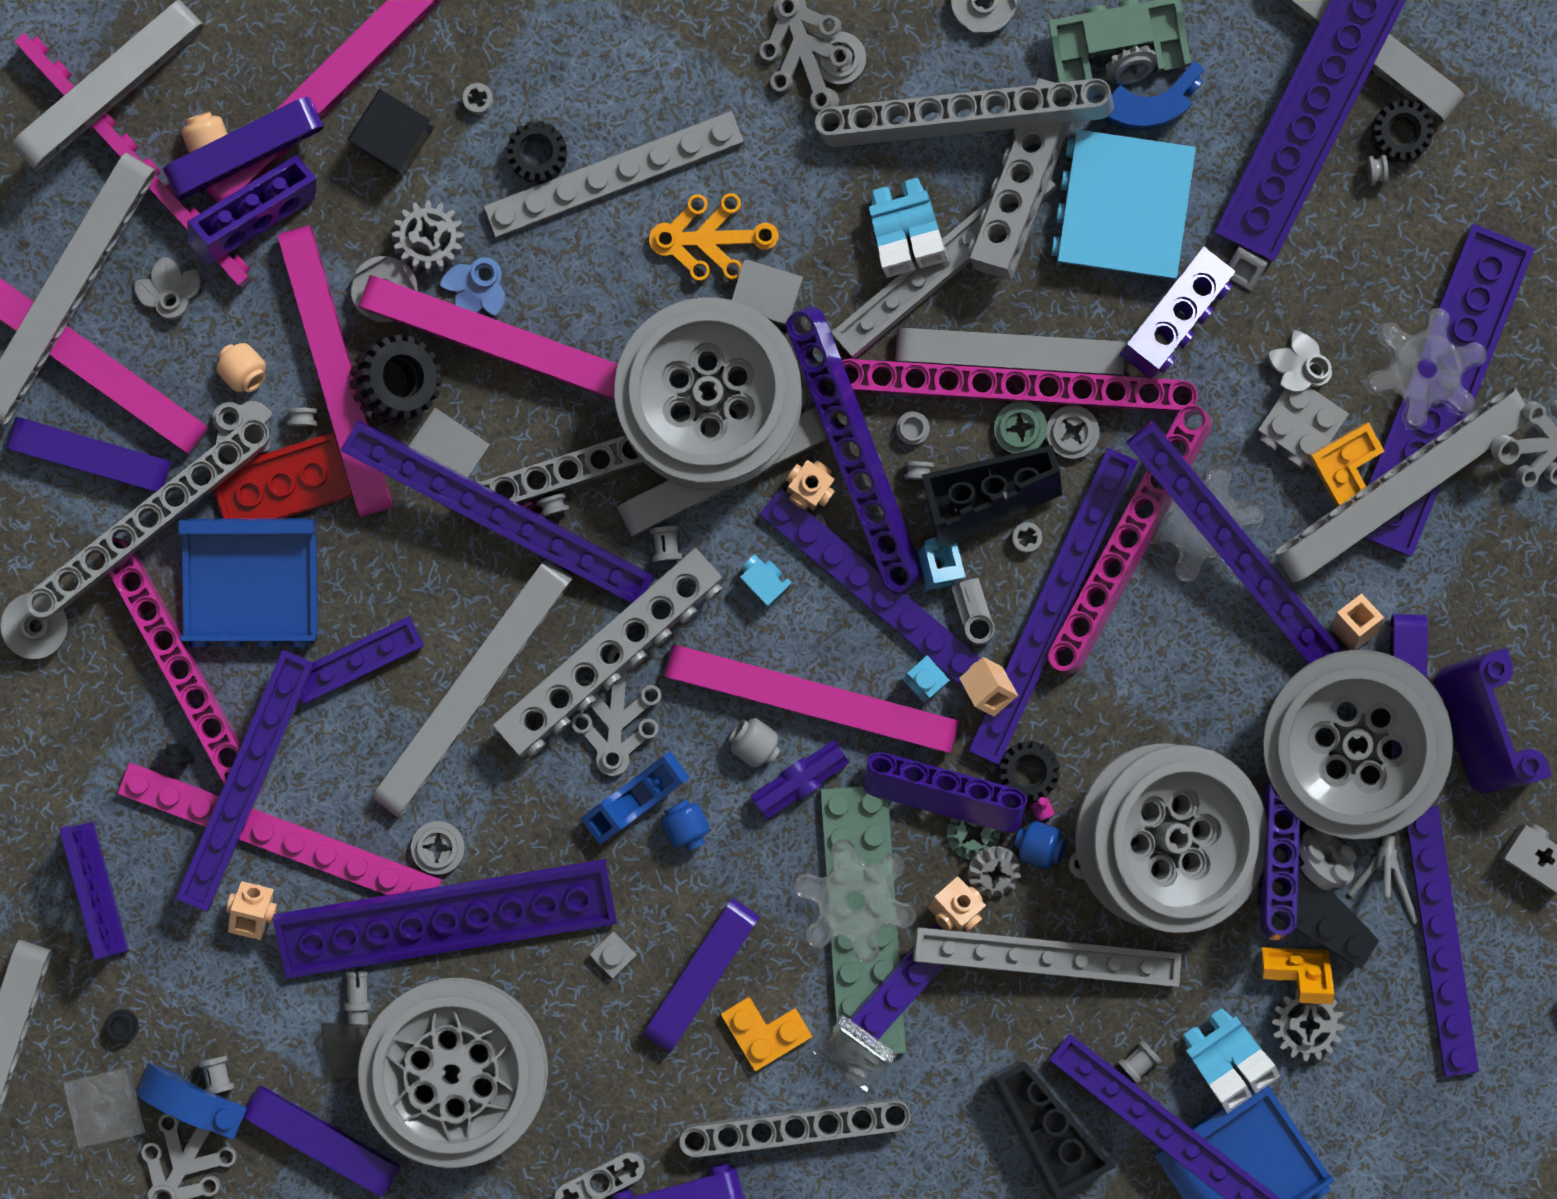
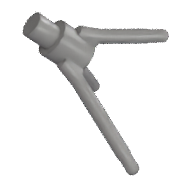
(1386, 862)

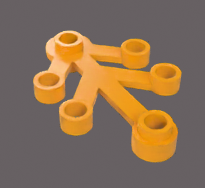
(707, 237)

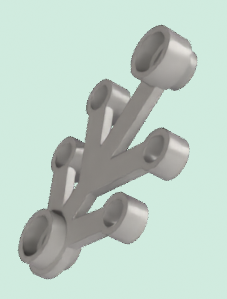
(803, 48)
(1508, 449)
(616, 719)
(183, 1163)

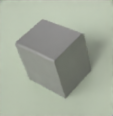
(768, 291)

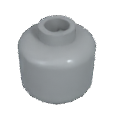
(754, 743)

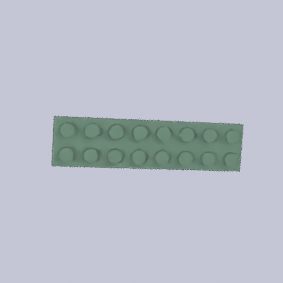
(866, 823)

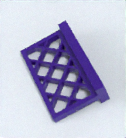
(94, 890)

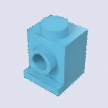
(952, 568)
(764, 579)
(925, 679)

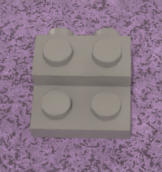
(1301, 425)

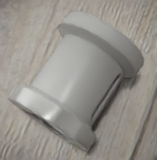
(665, 543)
(1140, 1061)
(216, 1074)

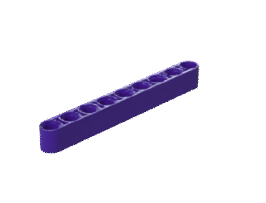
(857, 432)

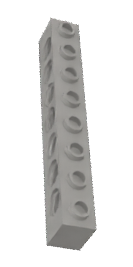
(590, 656)

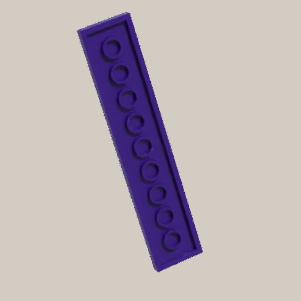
(1307, 123)
(1478, 307)
(445, 918)

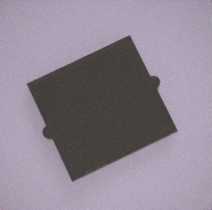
(343, 1048)

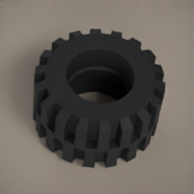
(419, 371)

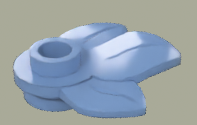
(471, 290)

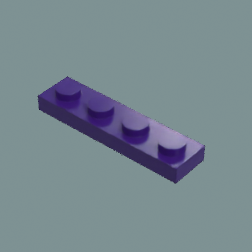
(362, 658)
(894, 994)

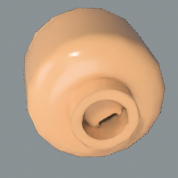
(202, 130)
(241, 367)

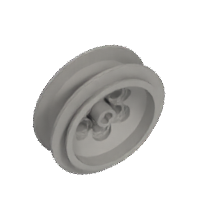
(674, 344)
(1347, 803)
(1223, 856)
(477, 1016)

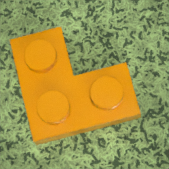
(1340, 458)
(1306, 966)
(761, 1041)

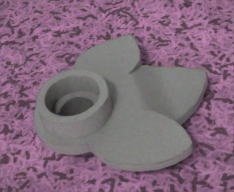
(165, 284)
(1297, 361)
(243, 412)

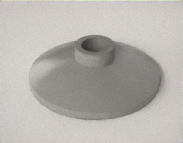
(18, 633)

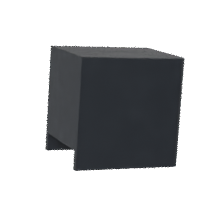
(390, 133)

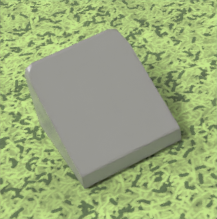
(1247, 267)

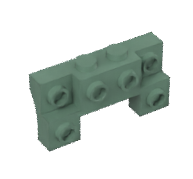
(1111, 30)

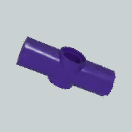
(800, 779)

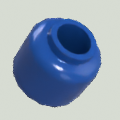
(685, 825)
(1041, 845)

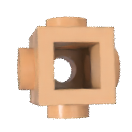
(810, 497)
(251, 903)
(957, 907)

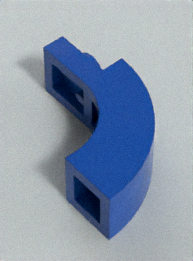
(1154, 112)
(635, 798)
(189, 1102)

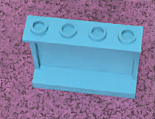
(1124, 204)

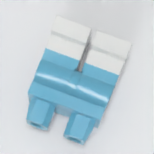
(902, 218)
(1221, 1051)

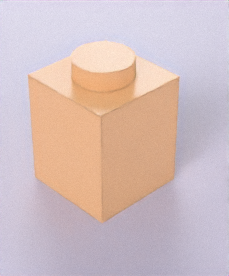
(1357, 622)
(988, 686)

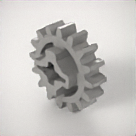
(439, 231)
(1307, 1040)

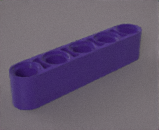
(243, 148)
(88, 454)
(1409, 644)
(944, 792)
(1282, 872)
(701, 975)
(321, 1141)

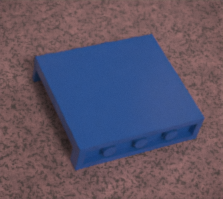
(249, 581)
(1262, 1143)

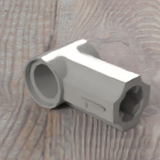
(972, 609)

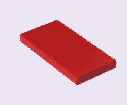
(286, 481)

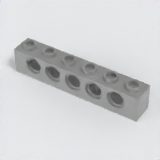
(1003, 257)

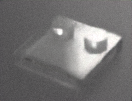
(854, 1053)
(104, 1107)

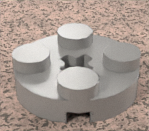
(981, 20)
(384, 268)
(1326, 860)

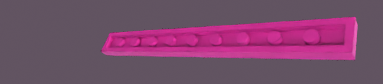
(59, 75)
(277, 835)

